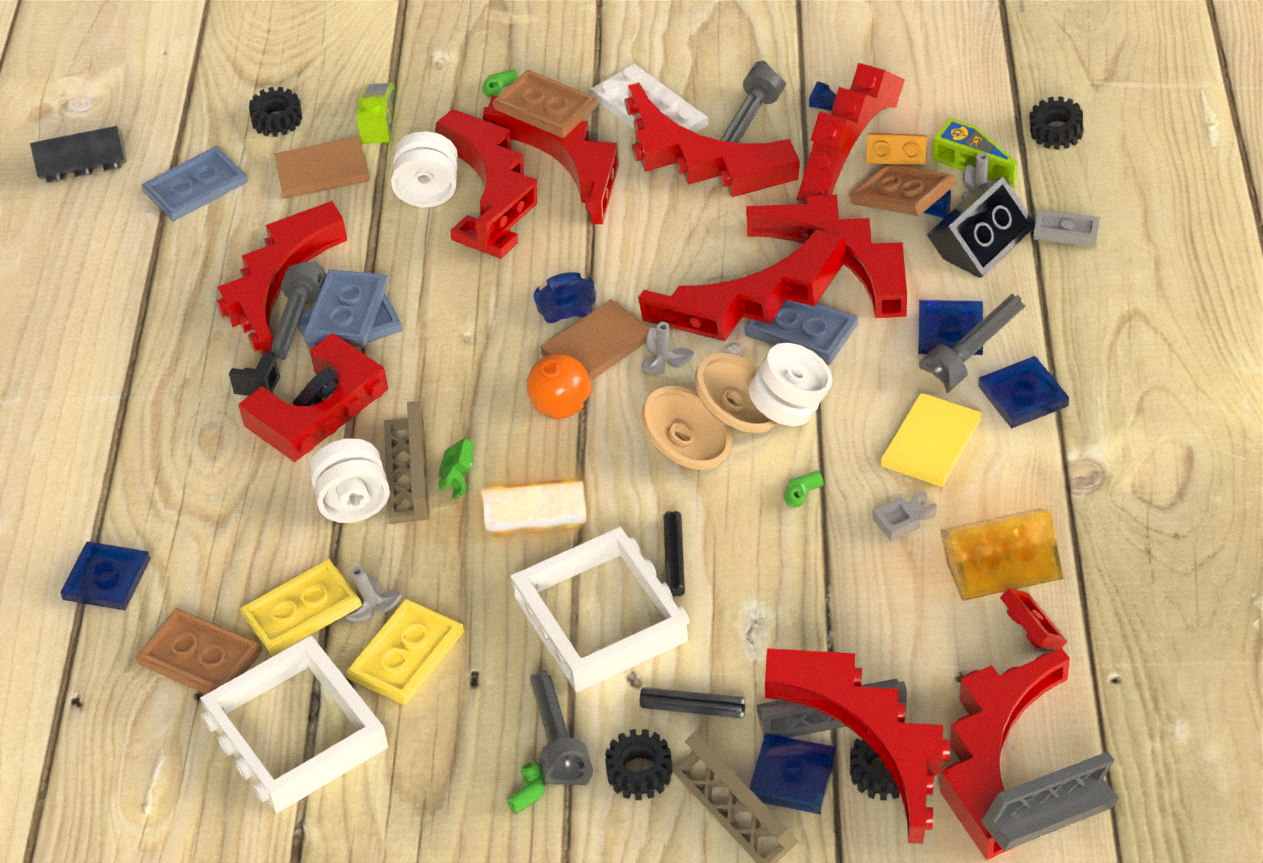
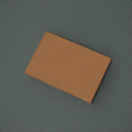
(545, 103)
(321, 167)
(902, 189)
(600, 338)
(197, 652)

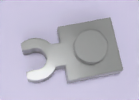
(901, 517)

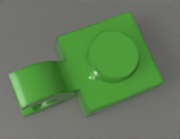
(455, 463)

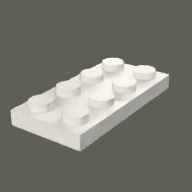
(615, 89)

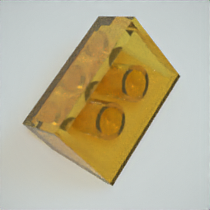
(534, 506)
(1002, 553)

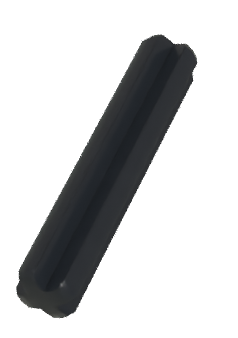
(674, 553)
(692, 702)

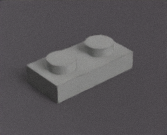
(1066, 228)

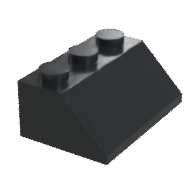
(79, 153)
(982, 228)

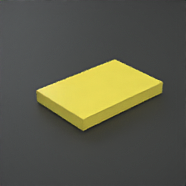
(931, 439)
(300, 607)
(405, 652)

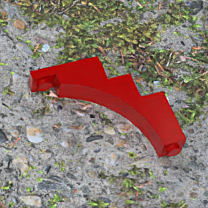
(488, 151)
(588, 162)
(718, 307)

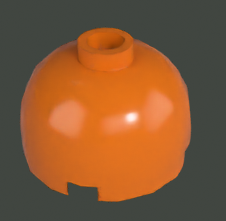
(558, 385)

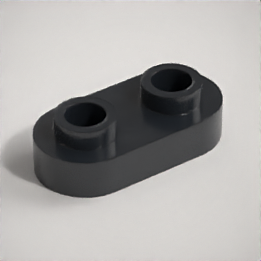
(318, 388)

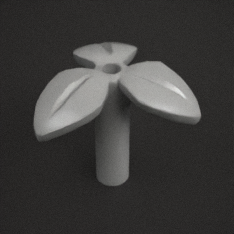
(976, 176)
(658, 344)
(368, 590)

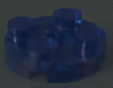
(565, 297)

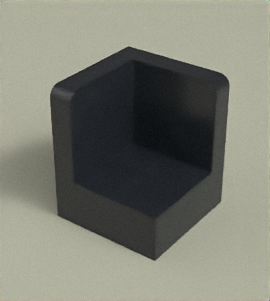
(249, 380)

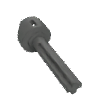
(761, 87)
(301, 288)
(949, 363)
(564, 758)

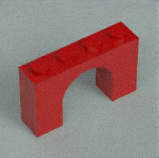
(301, 428)

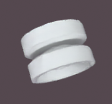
(424, 169)
(790, 384)
(349, 480)

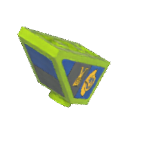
(375, 113)
(961, 142)

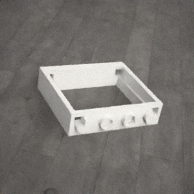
(618, 656)
(320, 769)

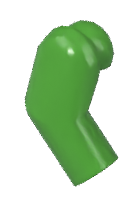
(495, 83)
(798, 488)
(532, 788)

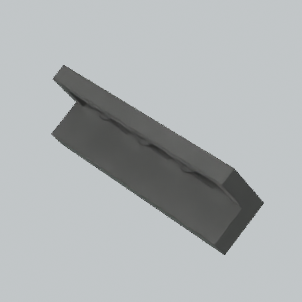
(794, 719)
(1050, 802)

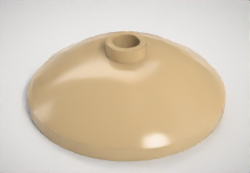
(723, 389)
(685, 428)

